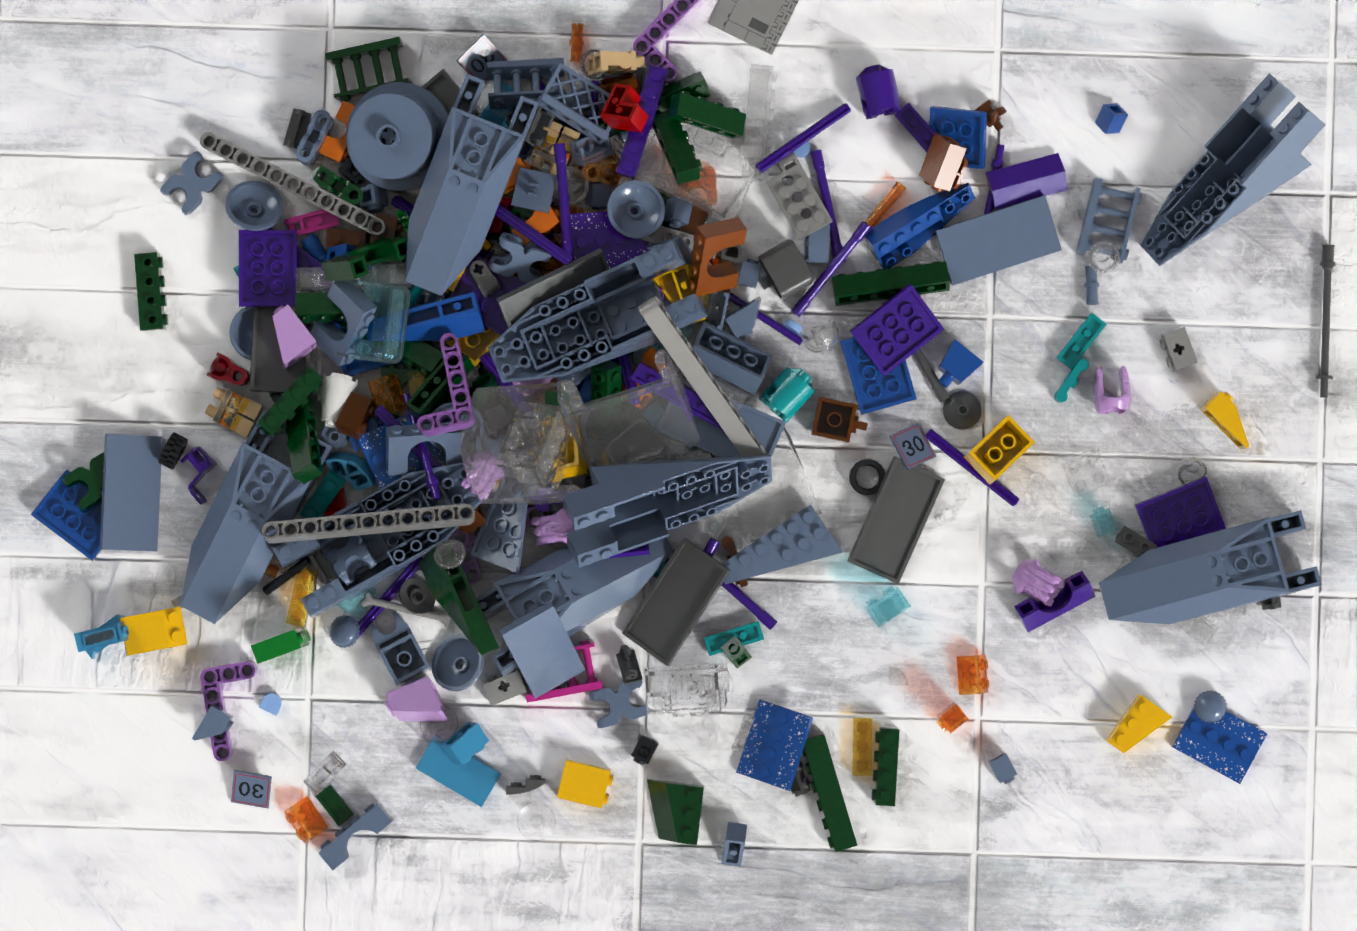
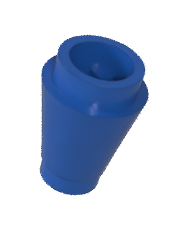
(314, 246)

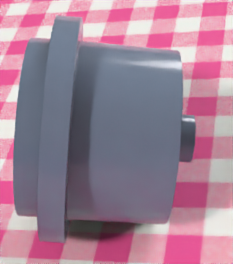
(416, 119)

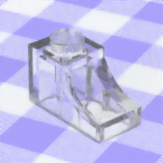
(324, 772)

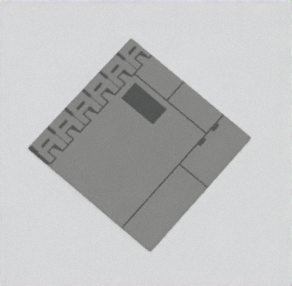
(754, 21)

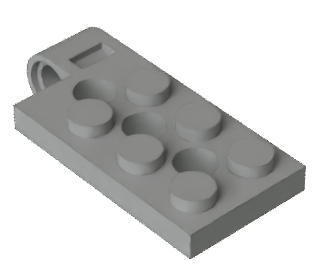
(792, 210)

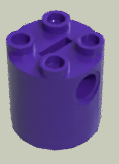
(878, 91)

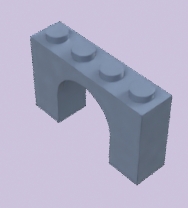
(358, 312)
(403, 438)

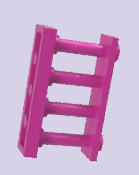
(573, 686)

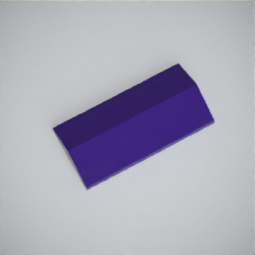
(1026, 181)

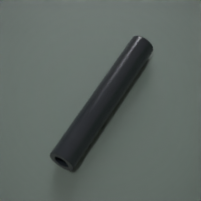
(287, 575)

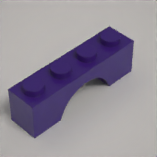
(1075, 592)

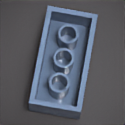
(731, 357)

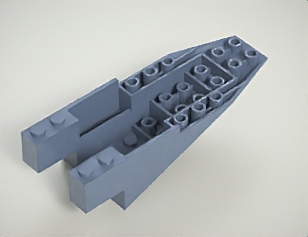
(1239, 169)
(462, 189)
(592, 321)
(646, 498)
(230, 546)
(390, 549)
(1207, 574)
(576, 592)

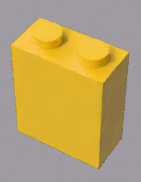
(585, 784)

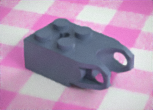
(395, 645)

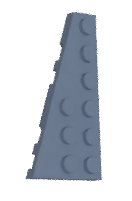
(502, 536)
(789, 544)

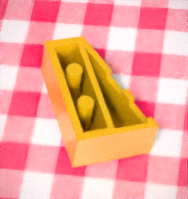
(674, 285)
(1137, 723)

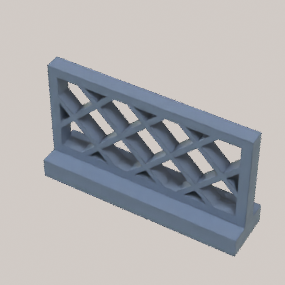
(568, 114)

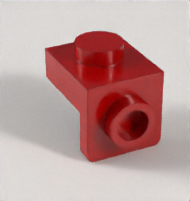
(337, 504)

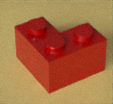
(623, 109)

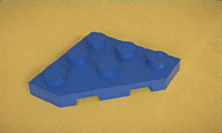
(966, 128)

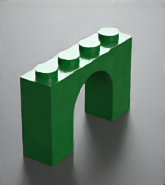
(281, 644)

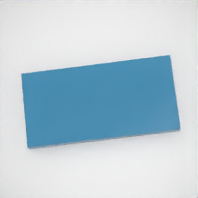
(470, 780)

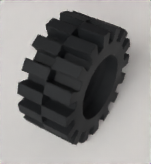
(173, 450)

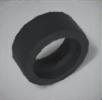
(853, 472)

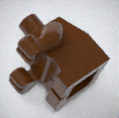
(993, 114)

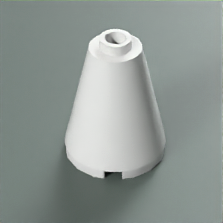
(334, 395)

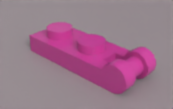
(312, 222)

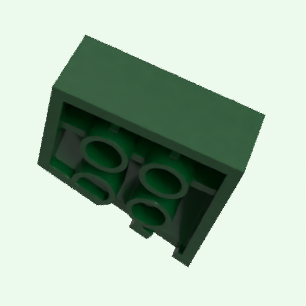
(676, 810)

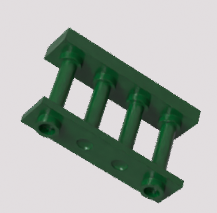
(355, 54)

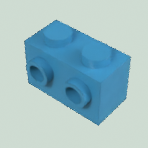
(465, 743)

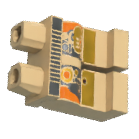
(614, 62)
(545, 153)
(230, 407)

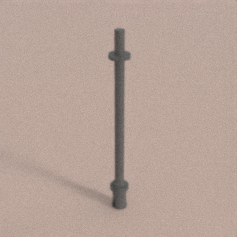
(1327, 264)

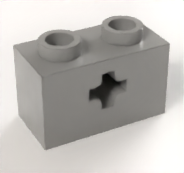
(1181, 339)
(496, 695)

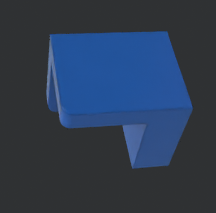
(1111, 118)

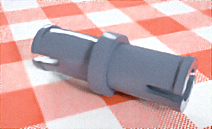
(1091, 286)

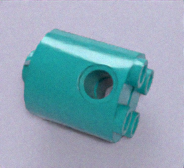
(788, 393)

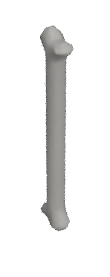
(369, 600)

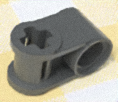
(487, 281)

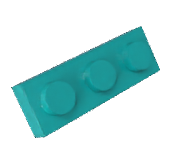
(1081, 341)
(323, 496)
(746, 634)

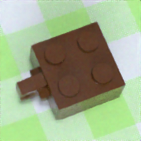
(836, 420)

